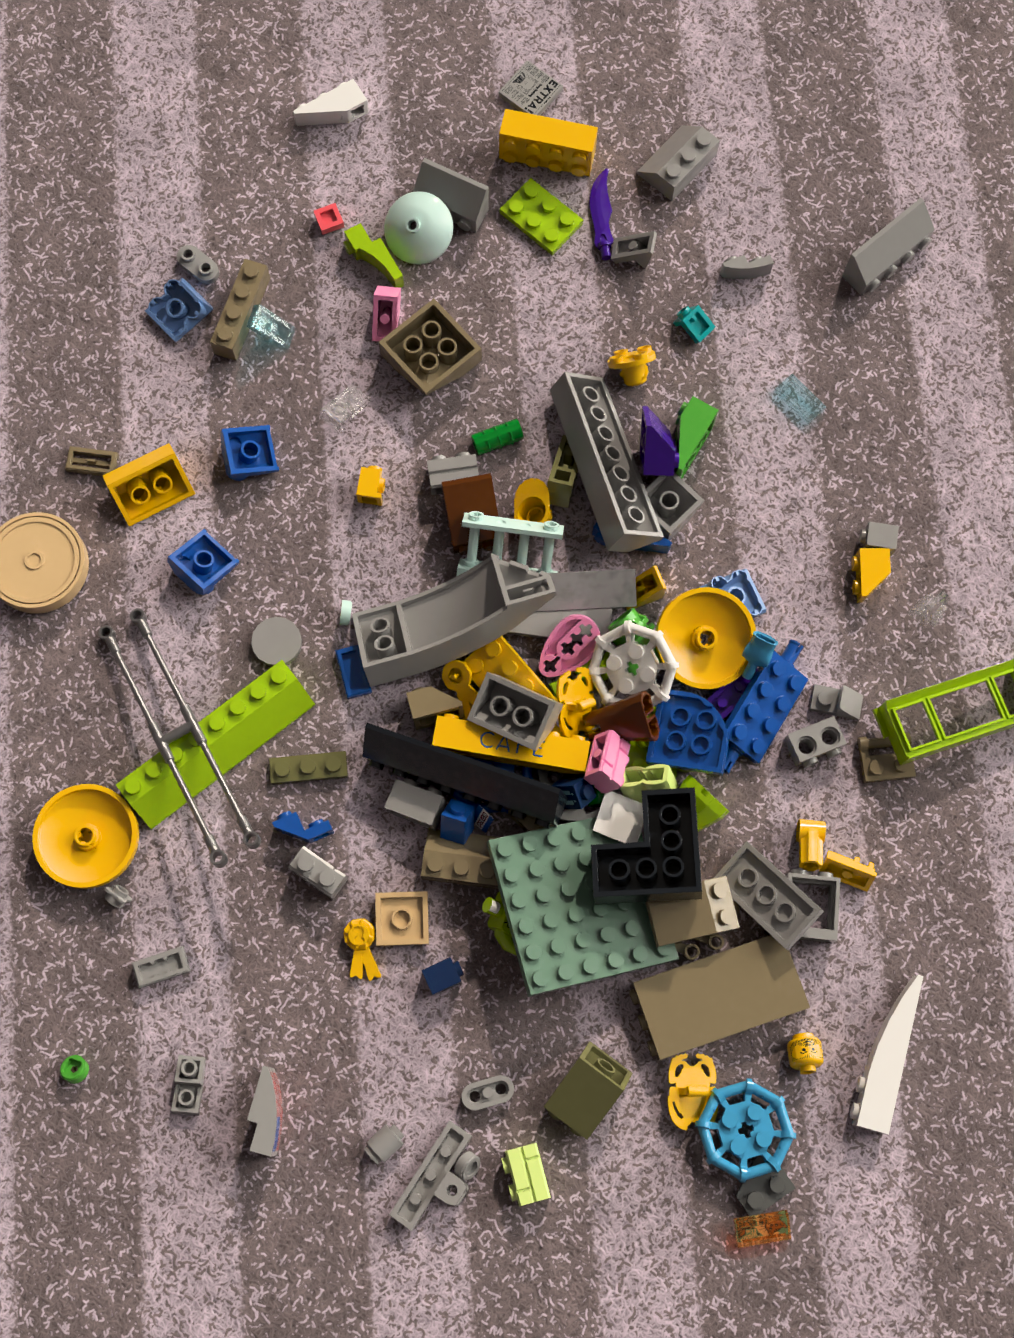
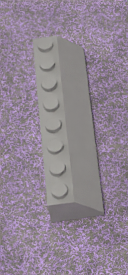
(605, 462)

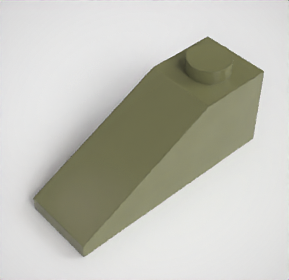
(562, 476)

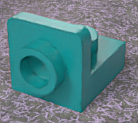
(694, 322)

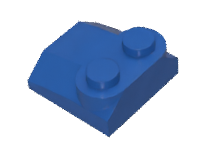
(248, 451)
(201, 563)

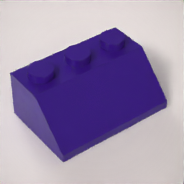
(657, 447)

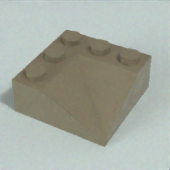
(430, 349)

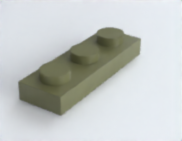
(308, 767)

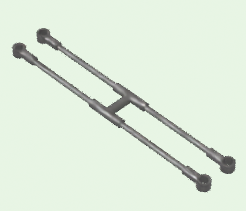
(190, 726)

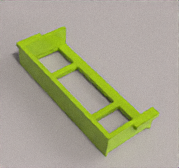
(891, 726)

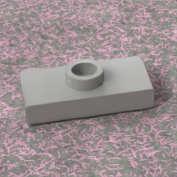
(161, 967)

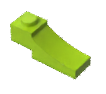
(374, 252)

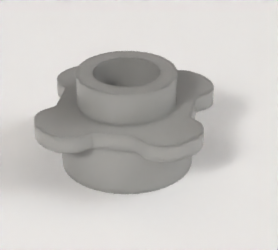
(117, 896)

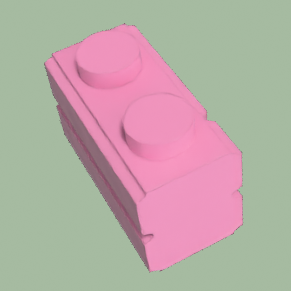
(607, 761)

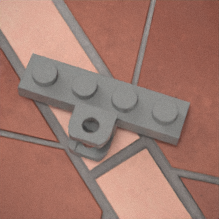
(434, 1178)

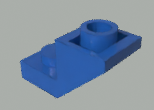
(290, 824)

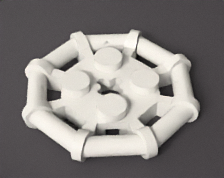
(638, 654)

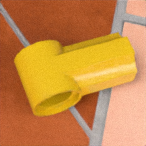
(811, 841)

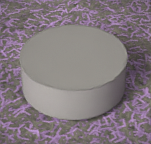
(467, 1166)

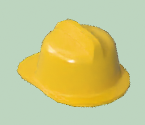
(532, 501)

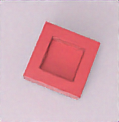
(328, 218)

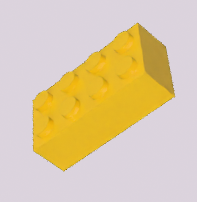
(547, 142)

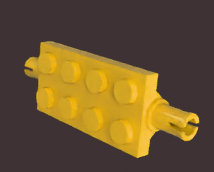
(503, 660)

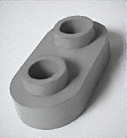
(196, 263)
(487, 1092)

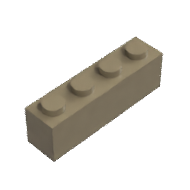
(246, 293)

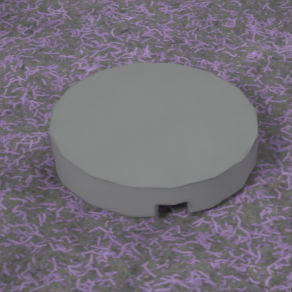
(276, 641)

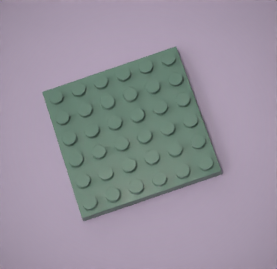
(553, 913)

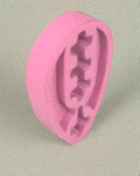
(562, 633)

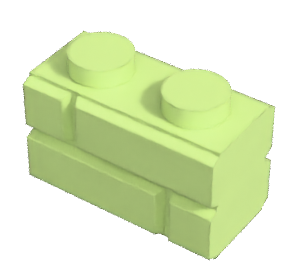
(526, 1173)

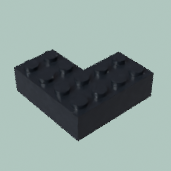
(662, 866)

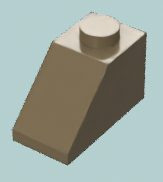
(430, 702)

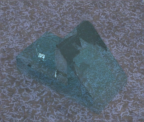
(270, 328)

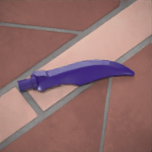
(600, 213)

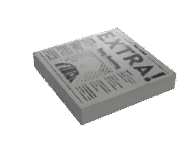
(530, 90)

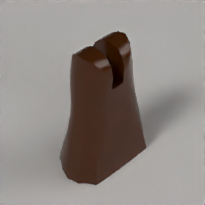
(626, 718)

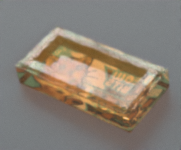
(762, 1228)

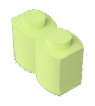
(649, 778)

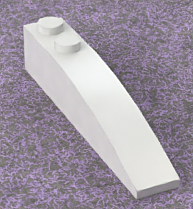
(885, 1064)

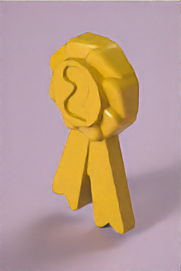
(458, 678)
(359, 936)

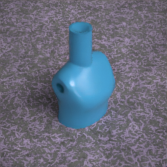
(758, 653)

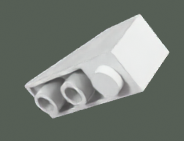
(334, 107)

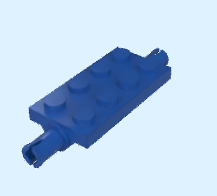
(764, 706)

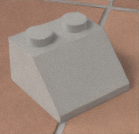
(673, 503)

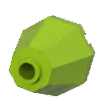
(708, 808)

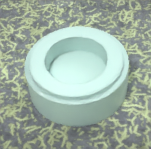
(345, 612)

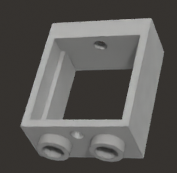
(821, 879)

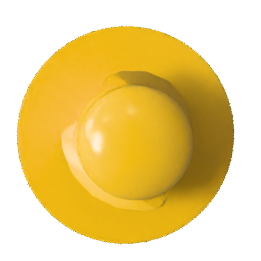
(633, 364)

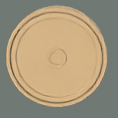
(40, 562)

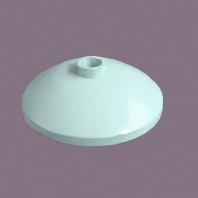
(432, 231)

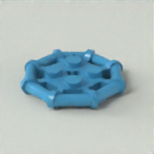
(738, 1144)

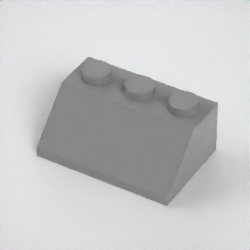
(679, 160)
(462, 195)
(514, 711)

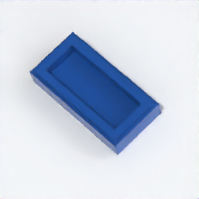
(352, 672)

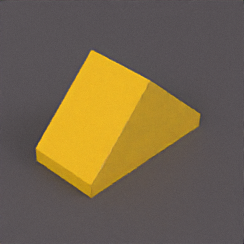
(649, 587)

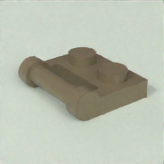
(884, 766)

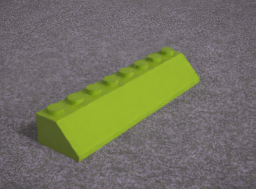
(231, 734)

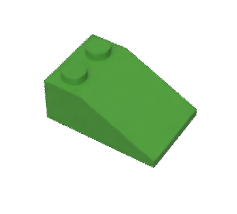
(694, 426)

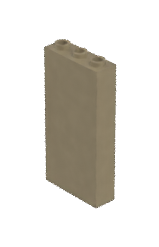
(718, 996)

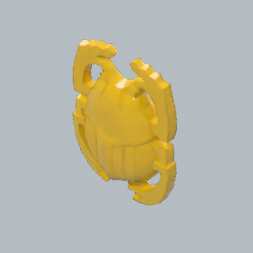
(576, 701)
(691, 1089)

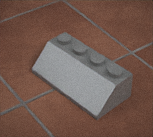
(889, 248)

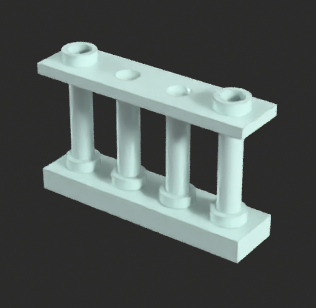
(477, 520)

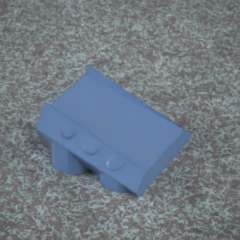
(178, 308)
(741, 586)

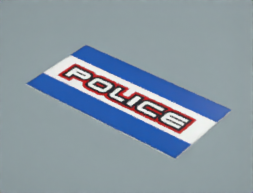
(482, 819)

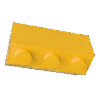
(148, 484)

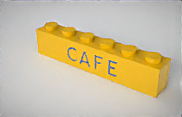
(474, 741)

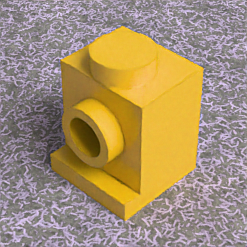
(370, 486)

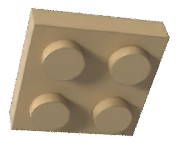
(402, 918)

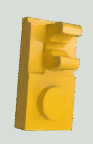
(849, 870)

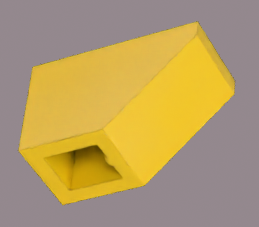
(871, 569)

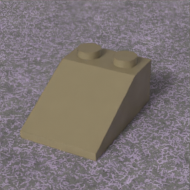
(694, 919)

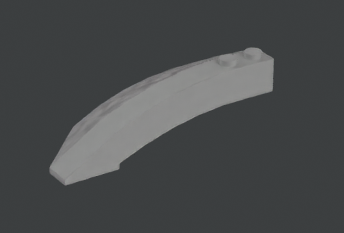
(448, 619)

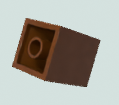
(462, 497)

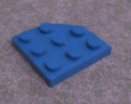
(689, 735)

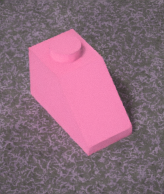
(385, 311)

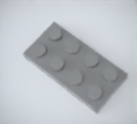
(769, 896)

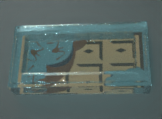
(800, 399)

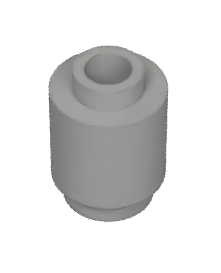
(384, 1143)

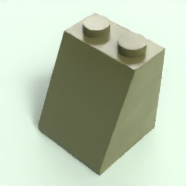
(588, 1091)

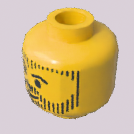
(805, 1053)

